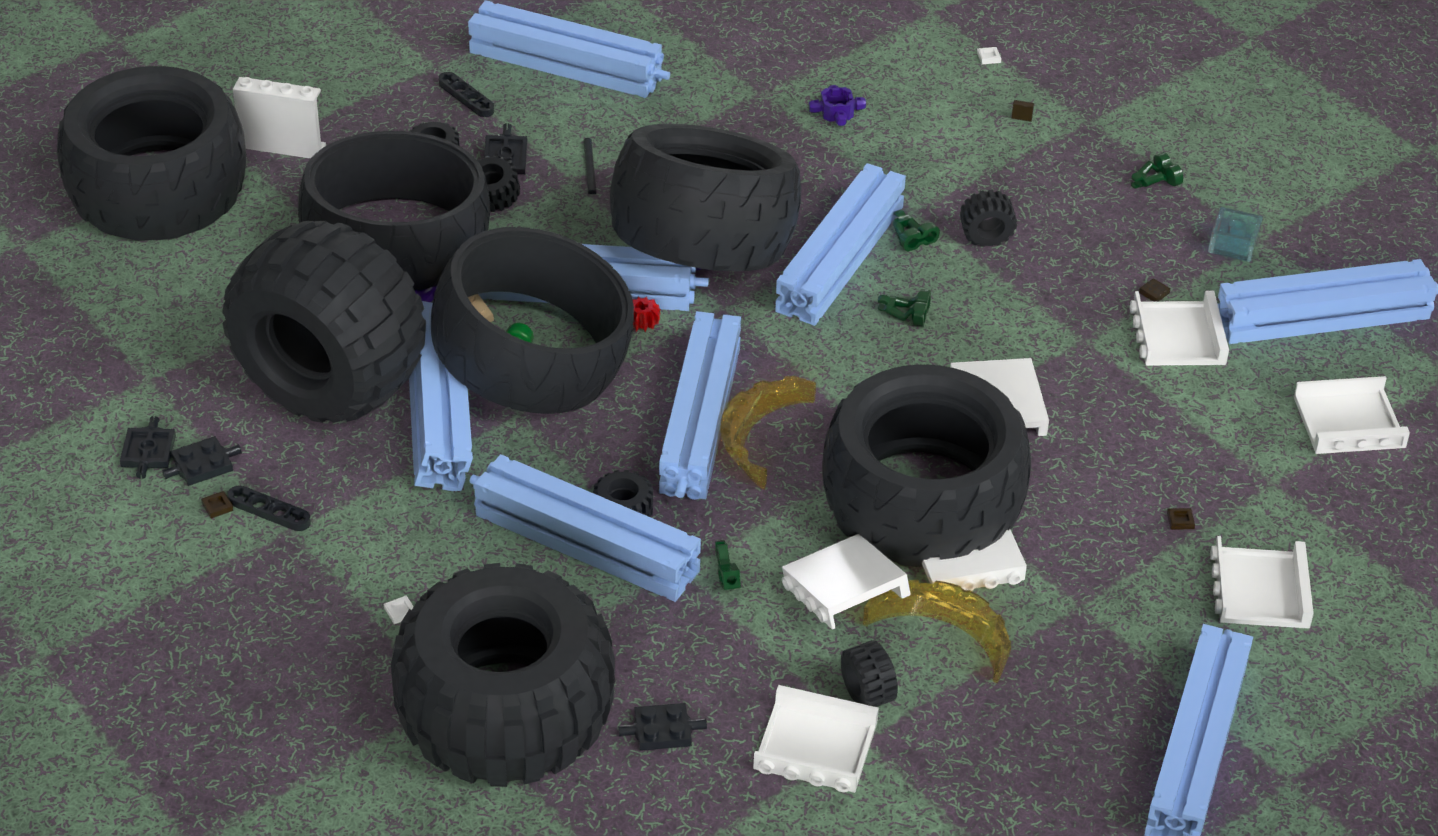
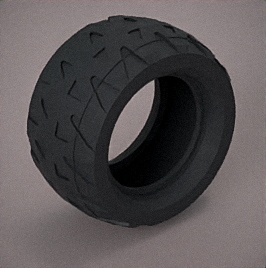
(160, 192)
(705, 197)
(935, 413)

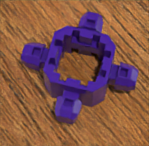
(840, 112)

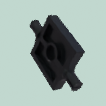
(508, 146)
(147, 447)
(201, 461)
(662, 726)

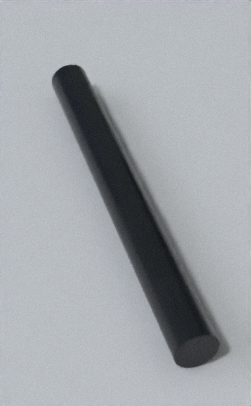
(591, 184)

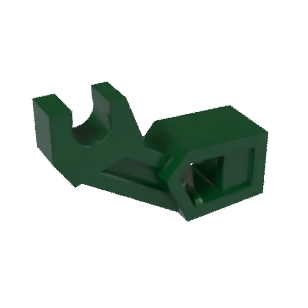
(728, 572)

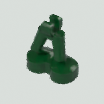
(1165, 171)
(916, 234)
(919, 310)

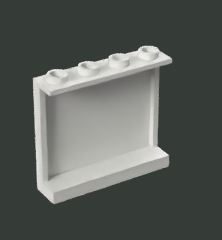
(278, 117)
(1180, 331)
(1018, 382)
(1349, 415)
(983, 568)
(843, 577)
(1262, 586)
(817, 739)

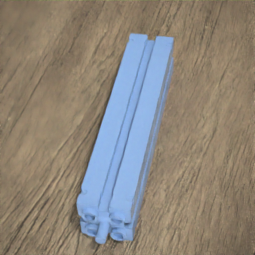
(566, 49)
(839, 244)
(644, 276)
(1326, 301)
(699, 406)
(438, 420)
(587, 527)
(1199, 734)

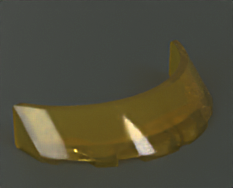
(753, 405)
(952, 605)

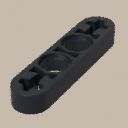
(451, 82)
(271, 506)

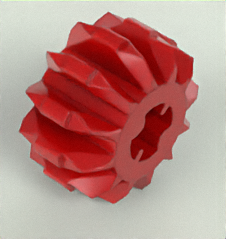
(645, 313)

